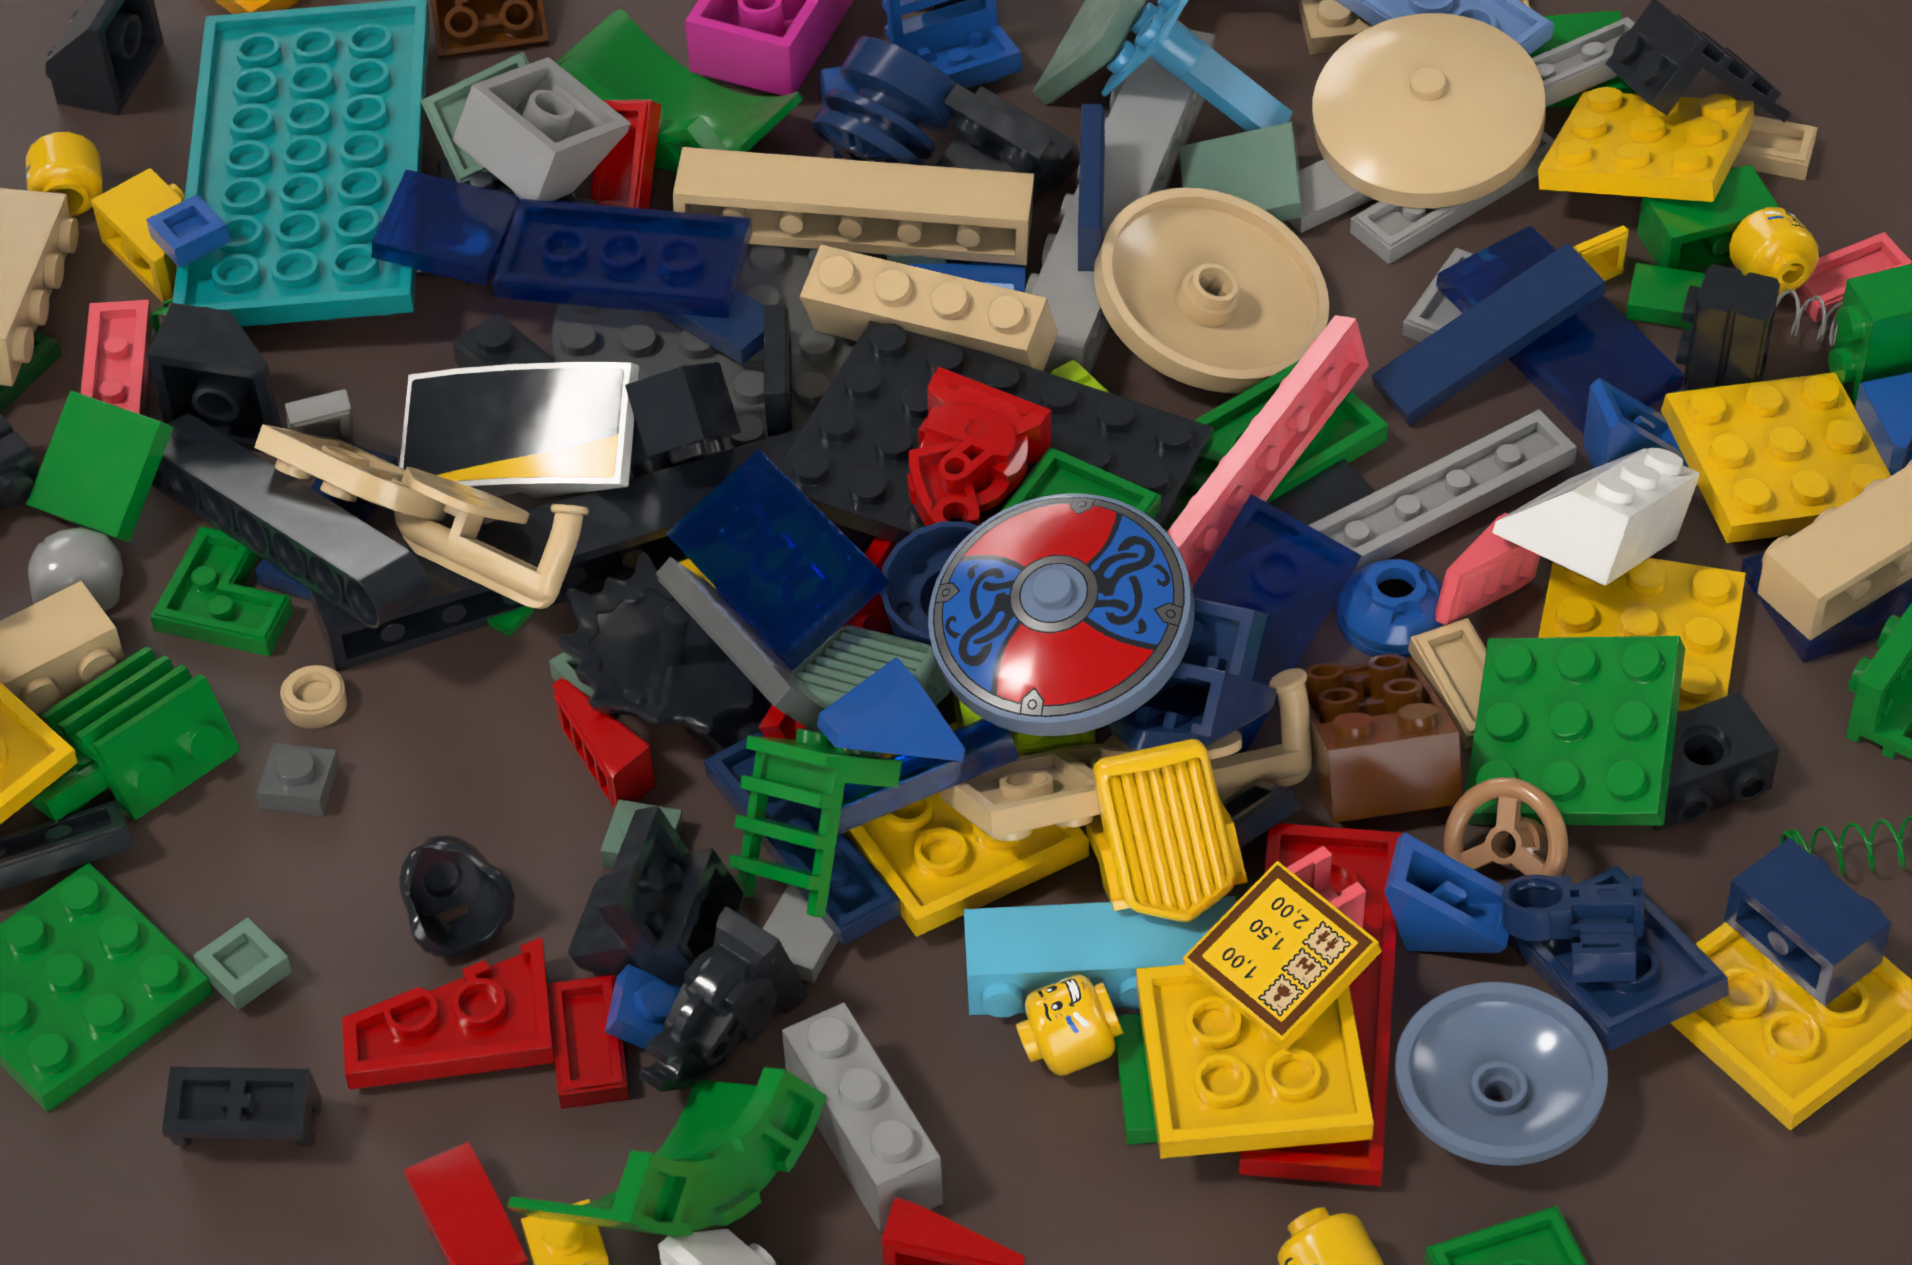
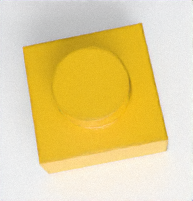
(563, 1242)

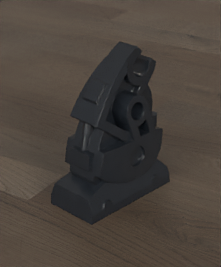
(723, 1000)

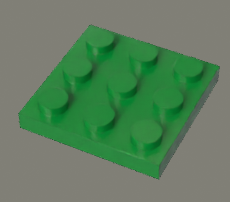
(1581, 724)
(85, 986)

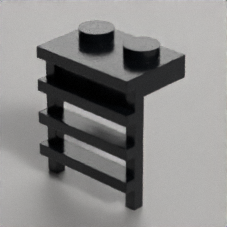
(1667, 54)

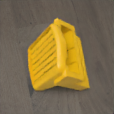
(1164, 832)

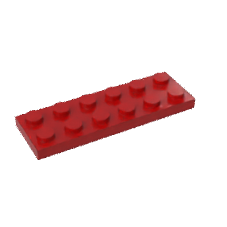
(1364, 859)

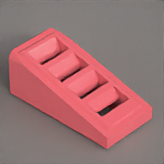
(1484, 575)

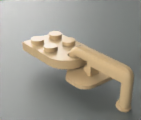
(425, 497)
(1061, 786)

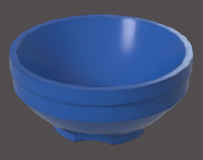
(1384, 623)

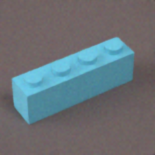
(1034, 946)

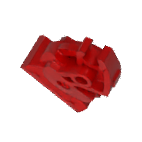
(972, 448)

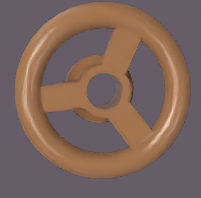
(1528, 833)

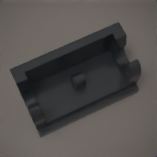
(240, 1104)

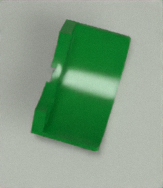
(625, 64)
(711, 1163)

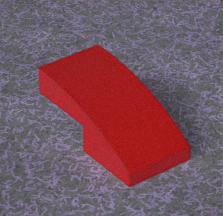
(463, 1210)

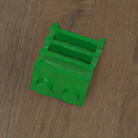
(1885, 691)
(146, 729)
(809, 774)

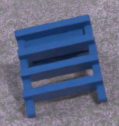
(956, 39)

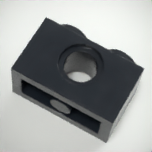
(1718, 759)

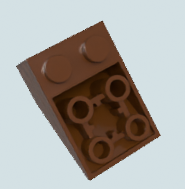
(487, 25)
(1380, 740)

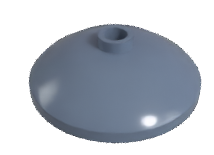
(1505, 1045)

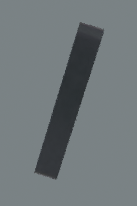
(289, 524)

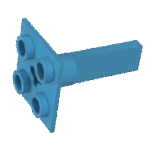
(1197, 65)

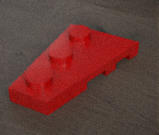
(469, 1026)

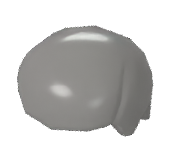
(76, 557)

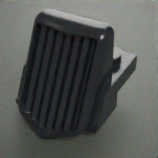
(1006, 139)
(654, 905)

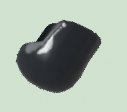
(447, 875)

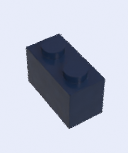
(1807, 921)

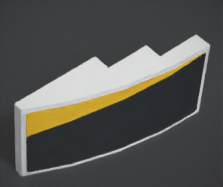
(522, 427)

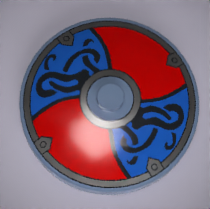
(1061, 614)

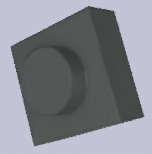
(298, 779)

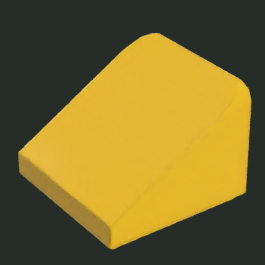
(1606, 252)

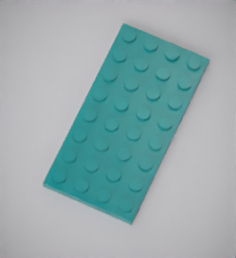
(300, 154)

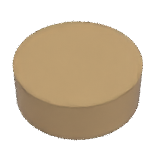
(313, 696)

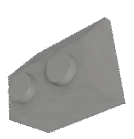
(538, 130)

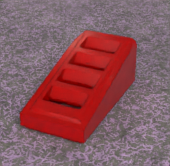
(606, 746)
(926, 1238)

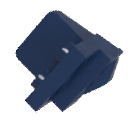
(1210, 687)

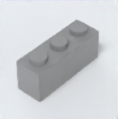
(864, 1114)

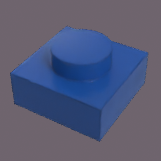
(188, 230)
(639, 1006)

